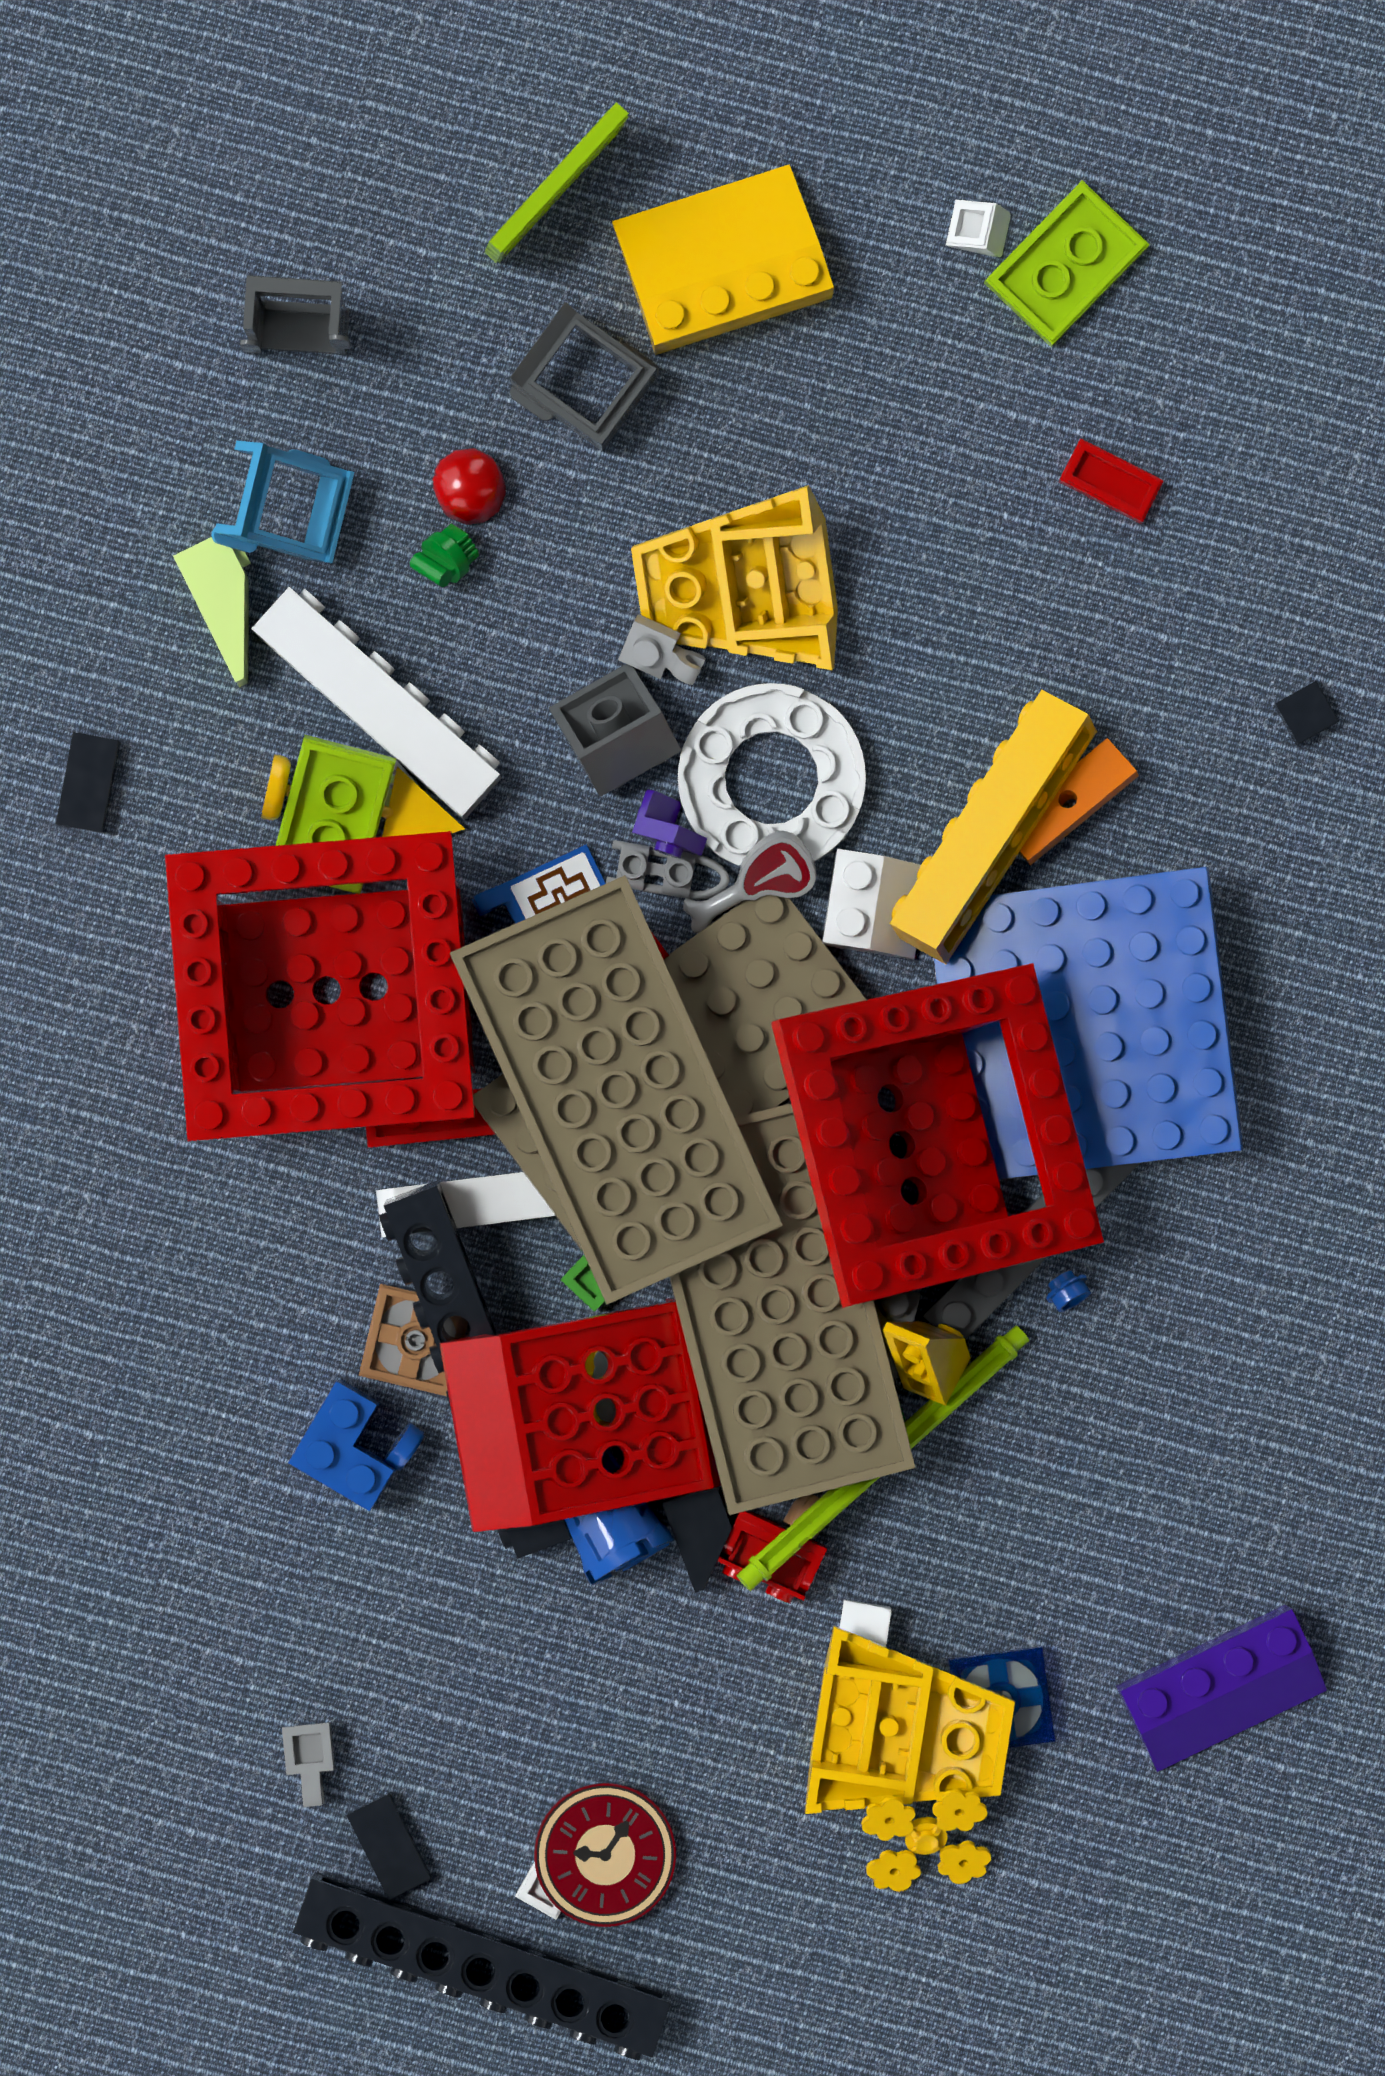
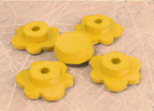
(926, 1837)

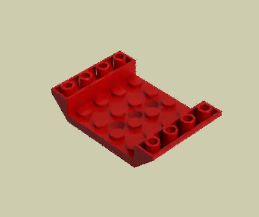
(531, 1428)

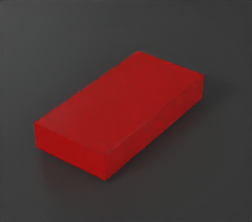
(1111, 481)

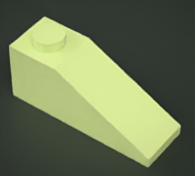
(222, 595)

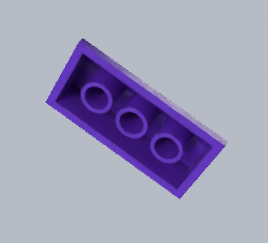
(1222, 1687)

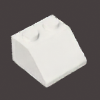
(862, 903)

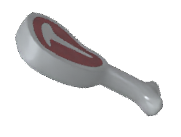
(774, 867)

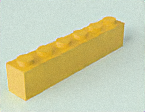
(992, 826)

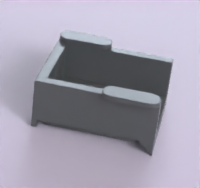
(295, 324)
(546, 406)

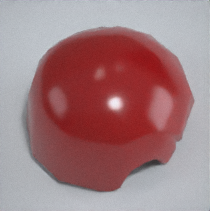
(469, 486)

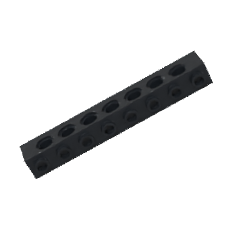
(429, 1209)
(420, 1927)

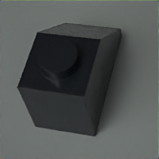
(700, 1530)

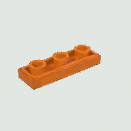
(1092, 784)

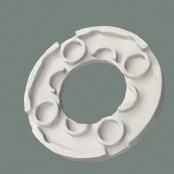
(770, 710)

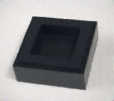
(1306, 713)

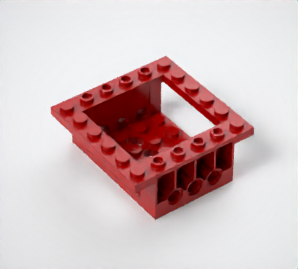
(236, 951)
(917, 1050)

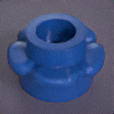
(1067, 1291)

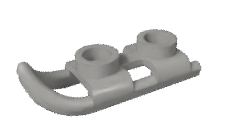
(676, 872)

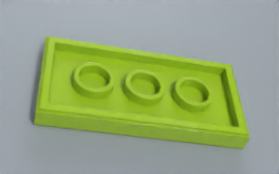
(556, 183)

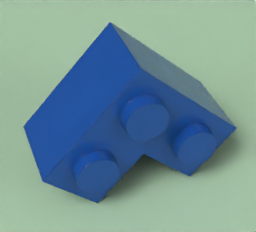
(331, 1448)

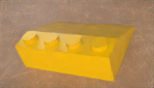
(723, 259)

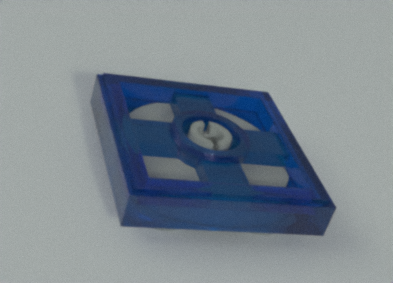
(1020, 1677)

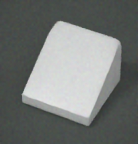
(978, 227)
(866, 1620)

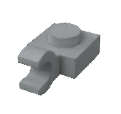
(654, 648)
(308, 1753)

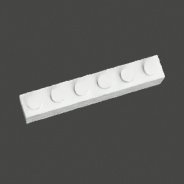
(377, 702)

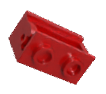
(751, 1535)

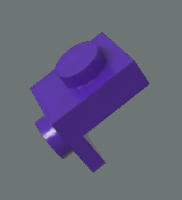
(657, 823)

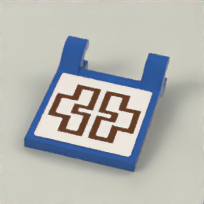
(543, 886)

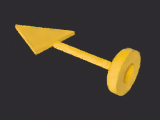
(408, 811)

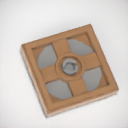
(399, 1348)

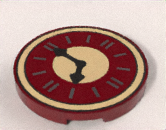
(604, 1854)

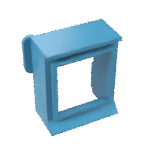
(325, 516)

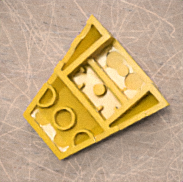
(746, 581)
(901, 1730)

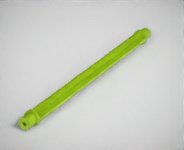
(917, 1427)

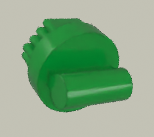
(445, 556)

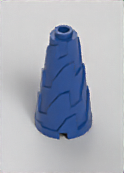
(616, 1536)

